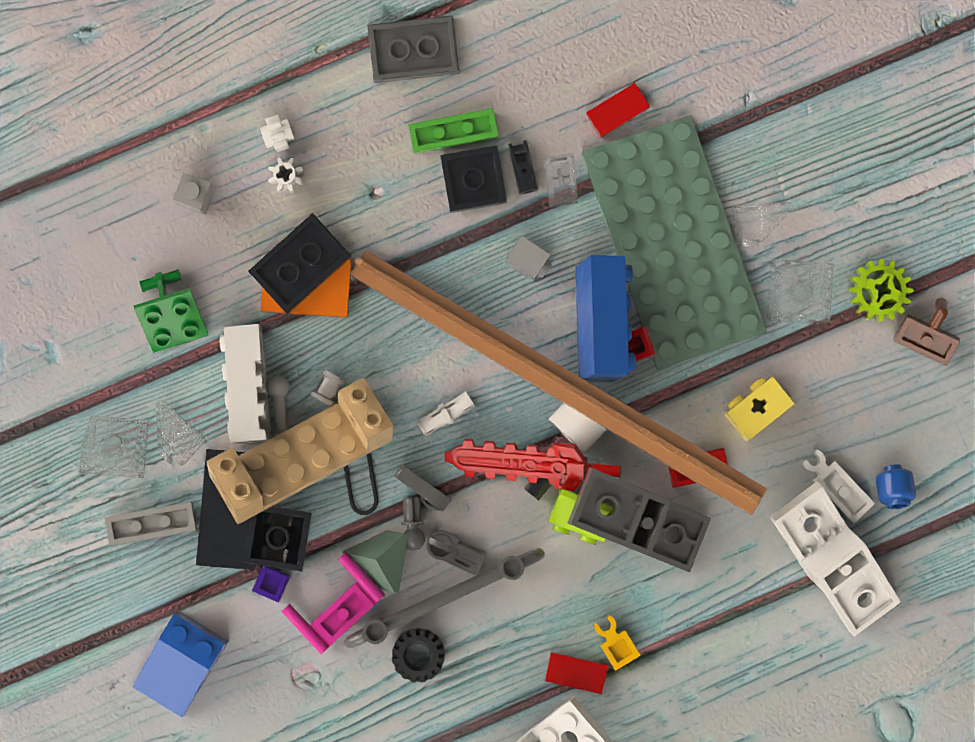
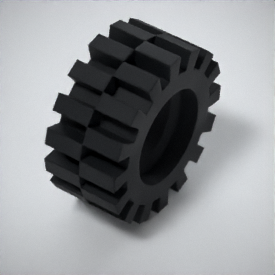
(412, 672)

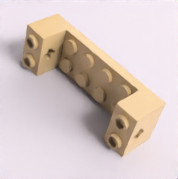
(301, 453)

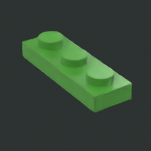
(453, 131)

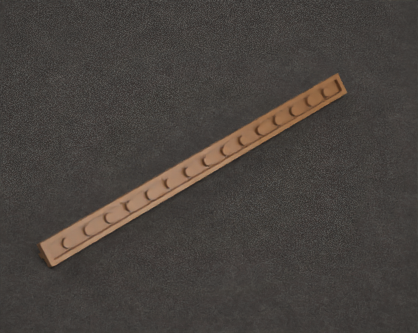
(560, 383)

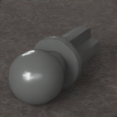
(412, 519)

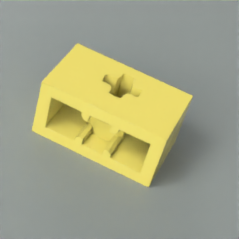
(774, 402)

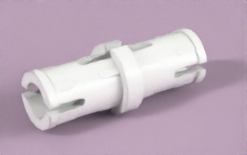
(445, 414)

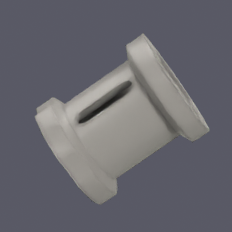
(328, 388)

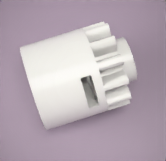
(576, 427)

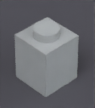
(194, 193)
(528, 259)

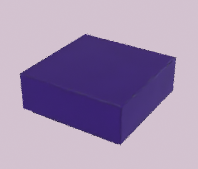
(271, 583)

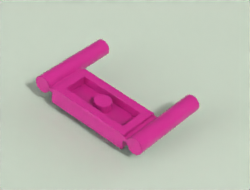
(342, 612)

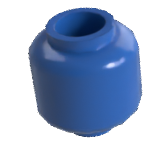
(896, 487)

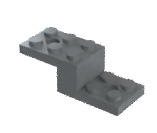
(639, 520)

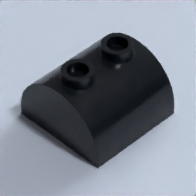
(278, 538)

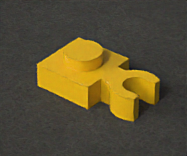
(618, 646)

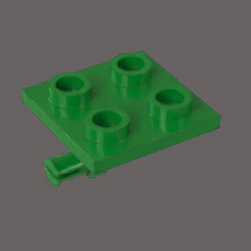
(171, 317)

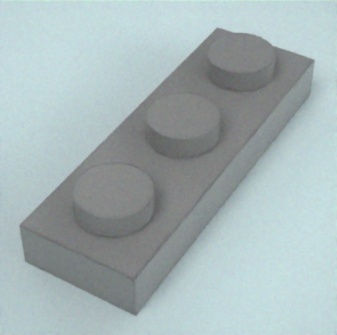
(150, 523)

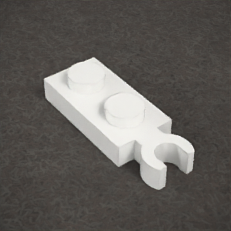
(840, 488)

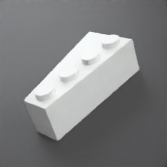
(246, 384)

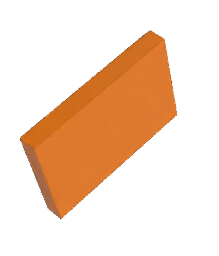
(327, 300)

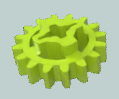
(868, 286)

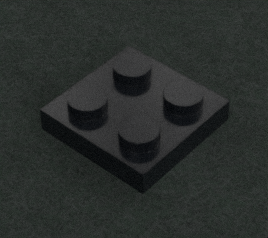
(473, 179)

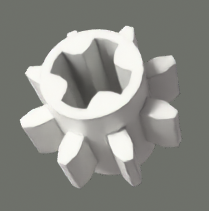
(277, 133)
(277, 172)

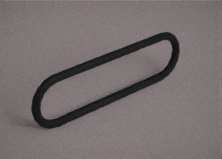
(374, 488)

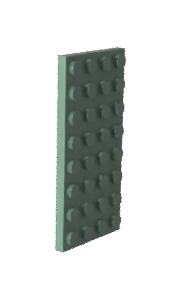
(676, 239)

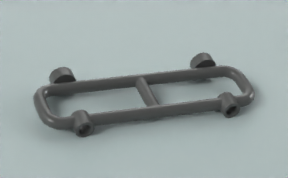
(510, 568)

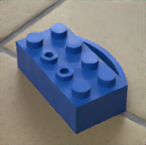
(603, 318)

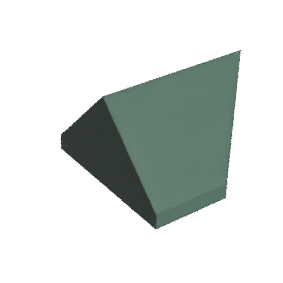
(382, 558)

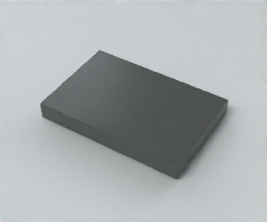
(413, 49)

